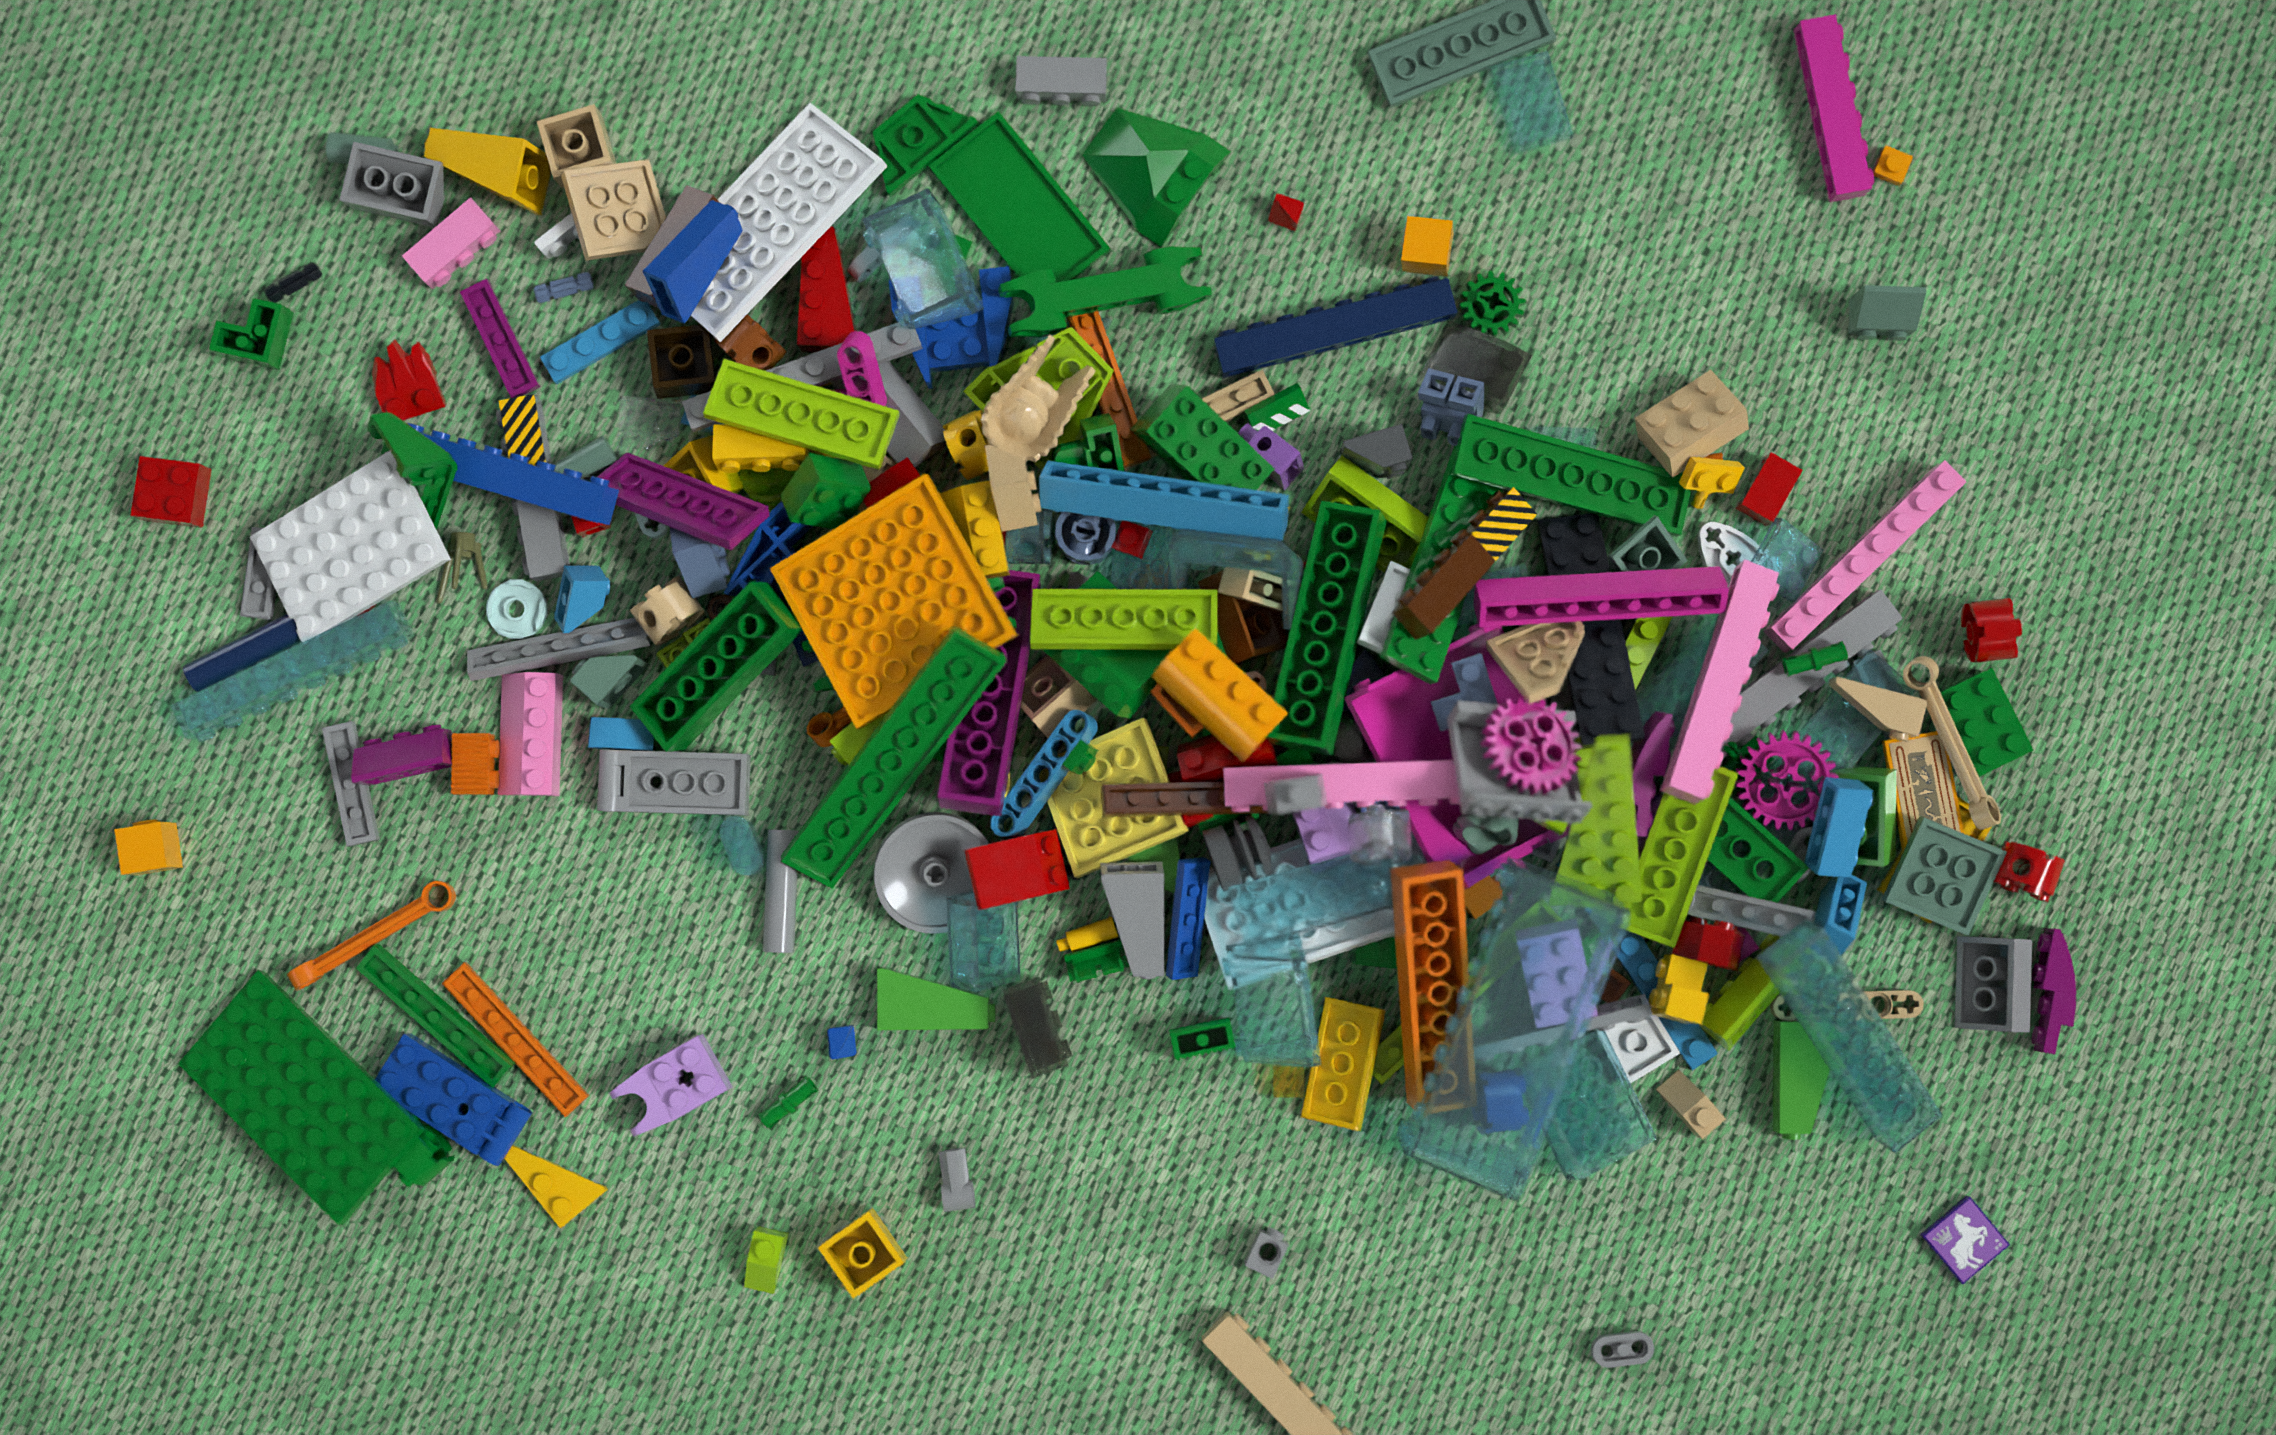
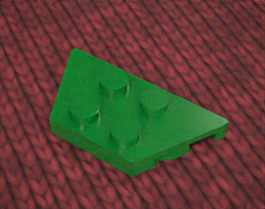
(917, 138)

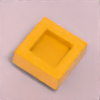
(1892, 165)

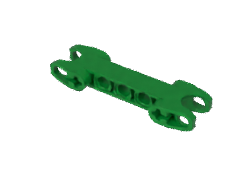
(1055, 301)

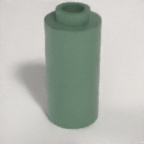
(340, 145)
(589, 459)

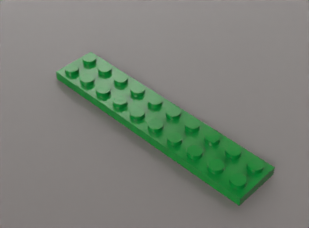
(893, 757)

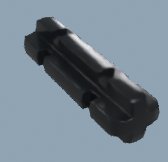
(293, 282)

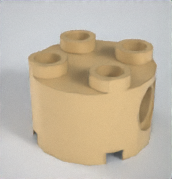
(667, 611)

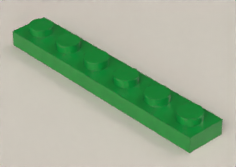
(435, 1015)

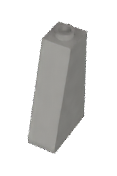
(1137, 906)

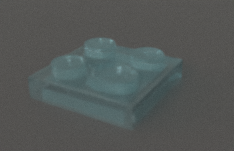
(1790, 555)

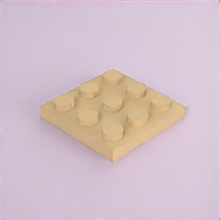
(614, 207)

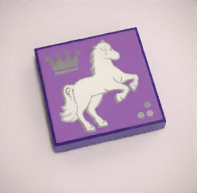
(1965, 1239)

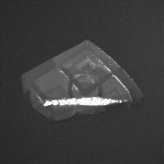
(646, 422)

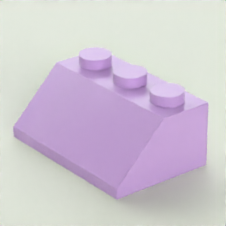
(1324, 831)

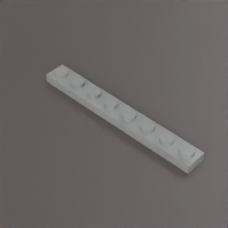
(821, 366)

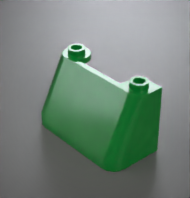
(418, 459)

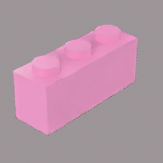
(451, 244)

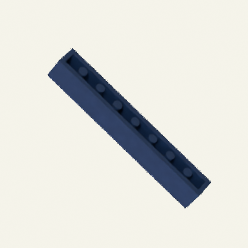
(1335, 327)

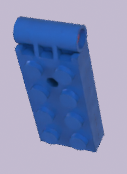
(438, 1088)

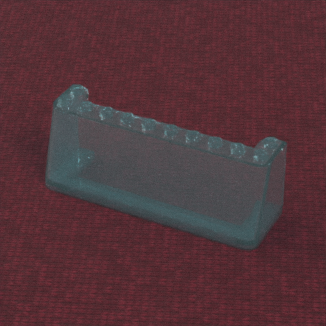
(1516, 1028)

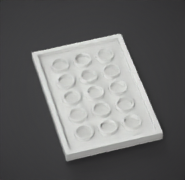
(349, 547)

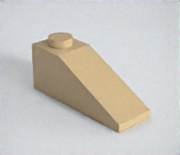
(1886, 709)

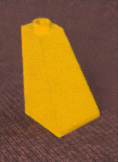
(494, 162)

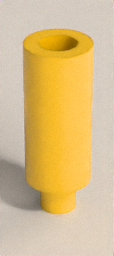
(1088, 935)

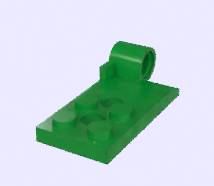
(1740, 825)

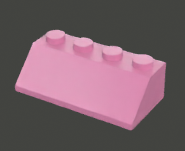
(530, 734)

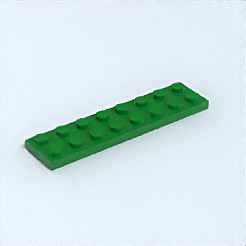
(1569, 474)
(1453, 507)

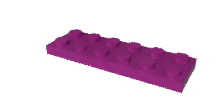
(683, 501)

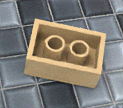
(1692, 422)

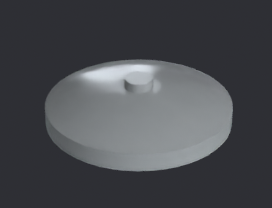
(922, 866)

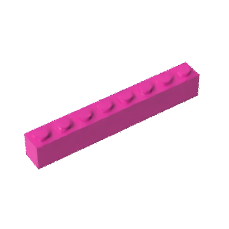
(1600, 596)

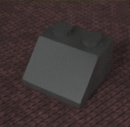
(1380, 452)

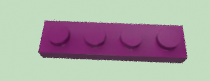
(500, 339)

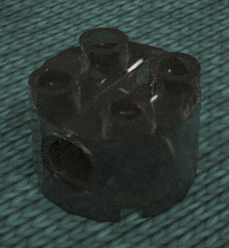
(1350, 743)

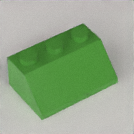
(1879, 839)

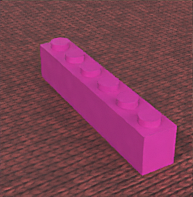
(1833, 108)

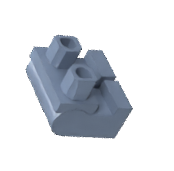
(1447, 404)

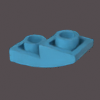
(619, 734)

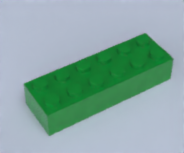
(716, 666)

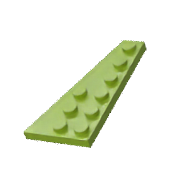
(1605, 843)

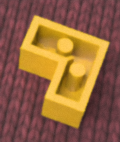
(1679, 990)

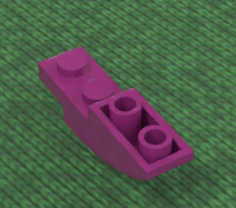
(1650, 759)
(2057, 977)

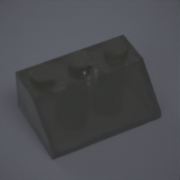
(1037, 1026)

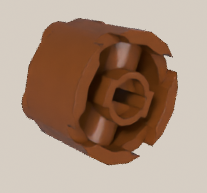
(752, 345)

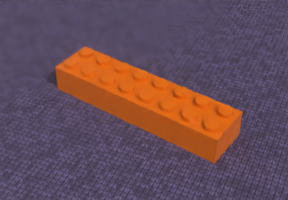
(1429, 961)

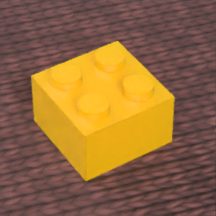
(862, 1253)

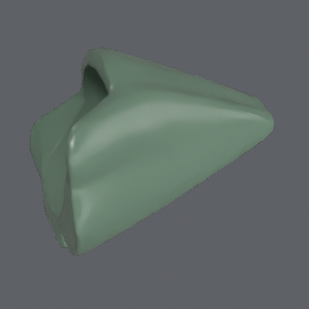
(1485, 831)

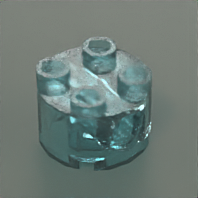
(1031, 543)

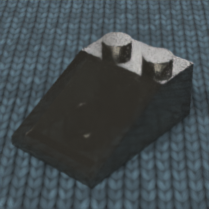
(1479, 358)

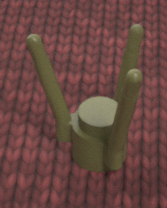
(460, 548)

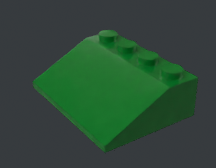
(1114, 676)

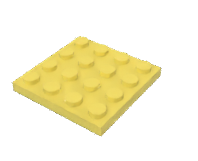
(1090, 839)

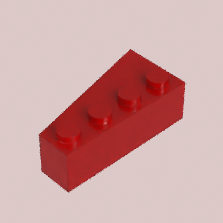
(824, 296)

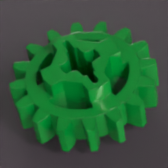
(1503, 306)

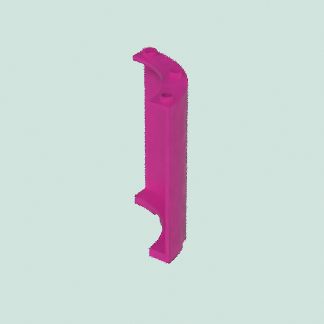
(1402, 727)

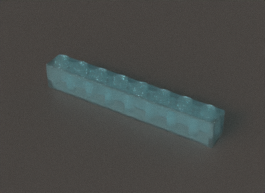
(292, 671)

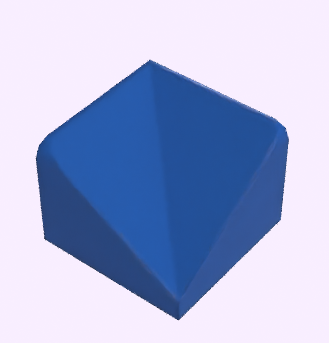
(841, 1042)

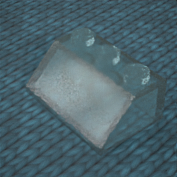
(982, 943)

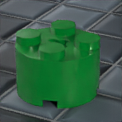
(424, 1158)

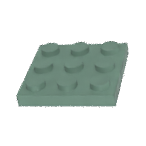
(1944, 875)

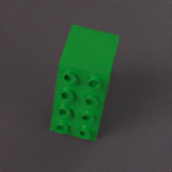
(1199, 442)

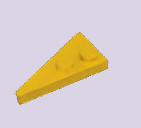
(556, 1188)

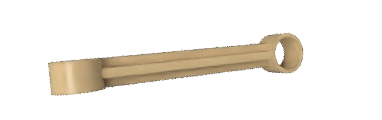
(1982, 807)

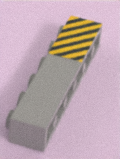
(540, 527)

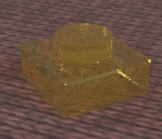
(1288, 1082)

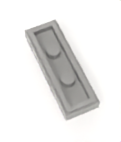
(258, 589)

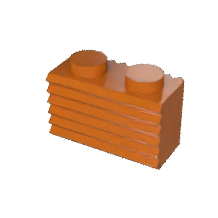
(474, 764)

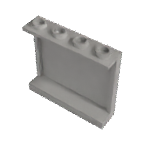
(1484, 794)

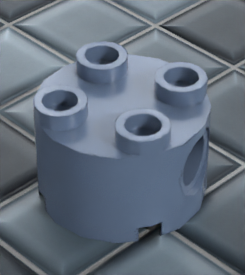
(1085, 538)

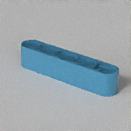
(1030, 781)

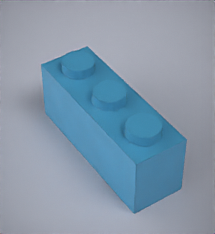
(1838, 827)
(1840, 910)

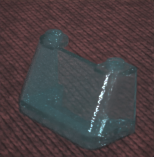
(923, 261)
(1273, 1003)

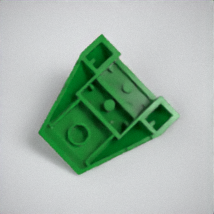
(1152, 169)

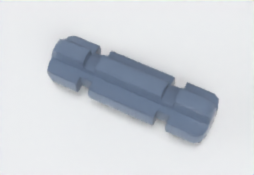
(563, 287)

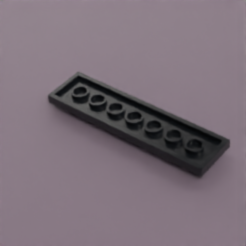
(1601, 670)

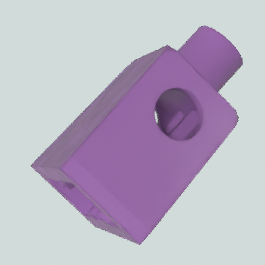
(1280, 454)

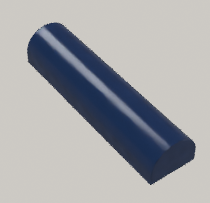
(242, 653)

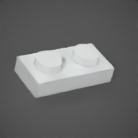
(556, 240)

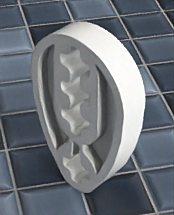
(1731, 541)

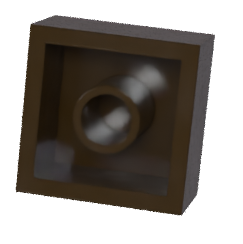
(681, 361)

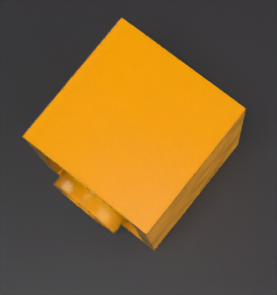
(1427, 246)
(148, 847)

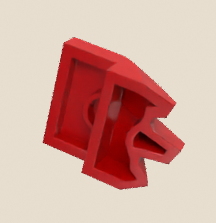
(407, 382)

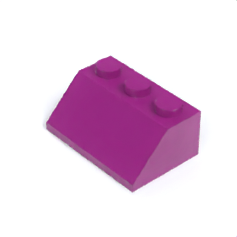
(402, 756)

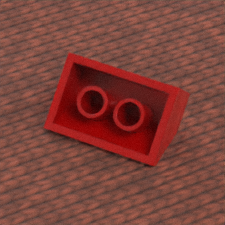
(1206, 757)

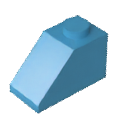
(580, 595)

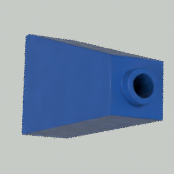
(692, 260)

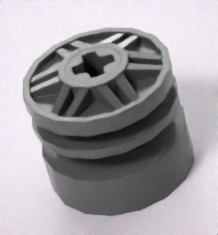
(1237, 852)

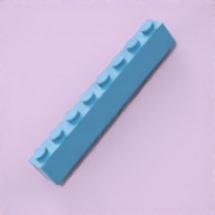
(1162, 501)

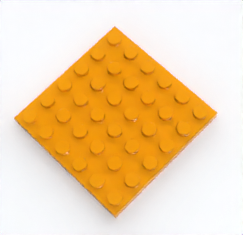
(887, 594)

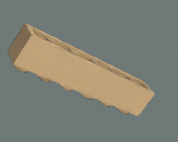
(1269, 1378)

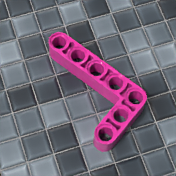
(860, 364)

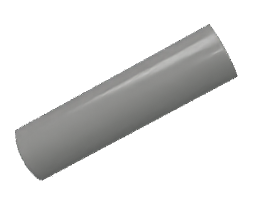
(779, 895)

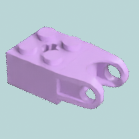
(663, 1086)

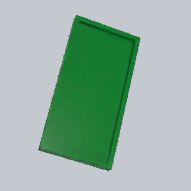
(1018, 203)

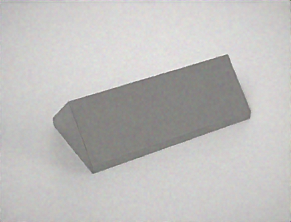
(917, 429)

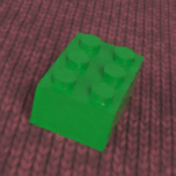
(1986, 721)

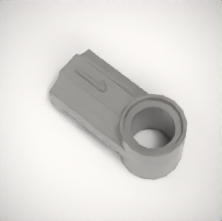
(957, 1187)

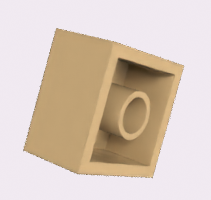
(575, 141)

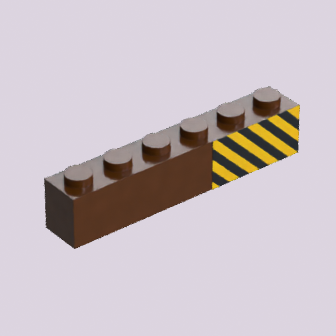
(1463, 563)

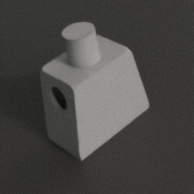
(1295, 794)

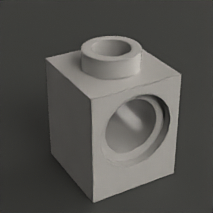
(1266, 1266)

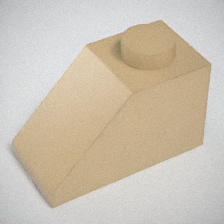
(1690, 1104)

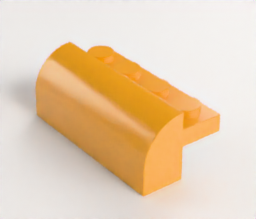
(1218, 695)

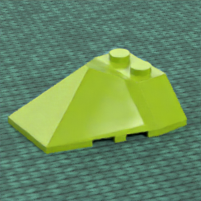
(1065, 358)

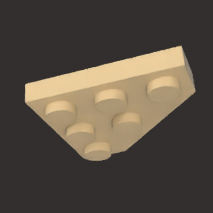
(1537, 656)

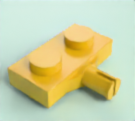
(1709, 477)

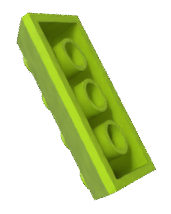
(1352, 486)
(1741, 1001)

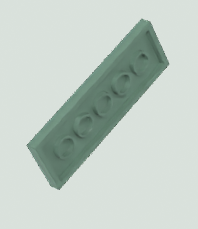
(1459, 47)

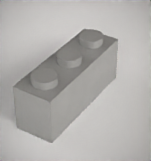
(1061, 80)

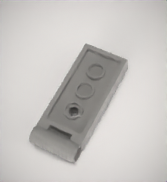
(689, 782)

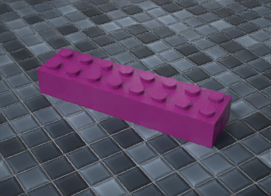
(983, 741)

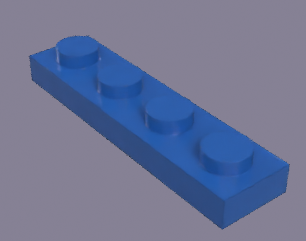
(1188, 918)

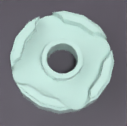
(534, 609)

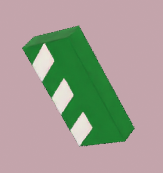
(1278, 409)

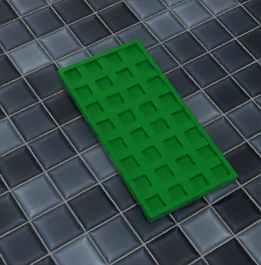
(301, 1097)

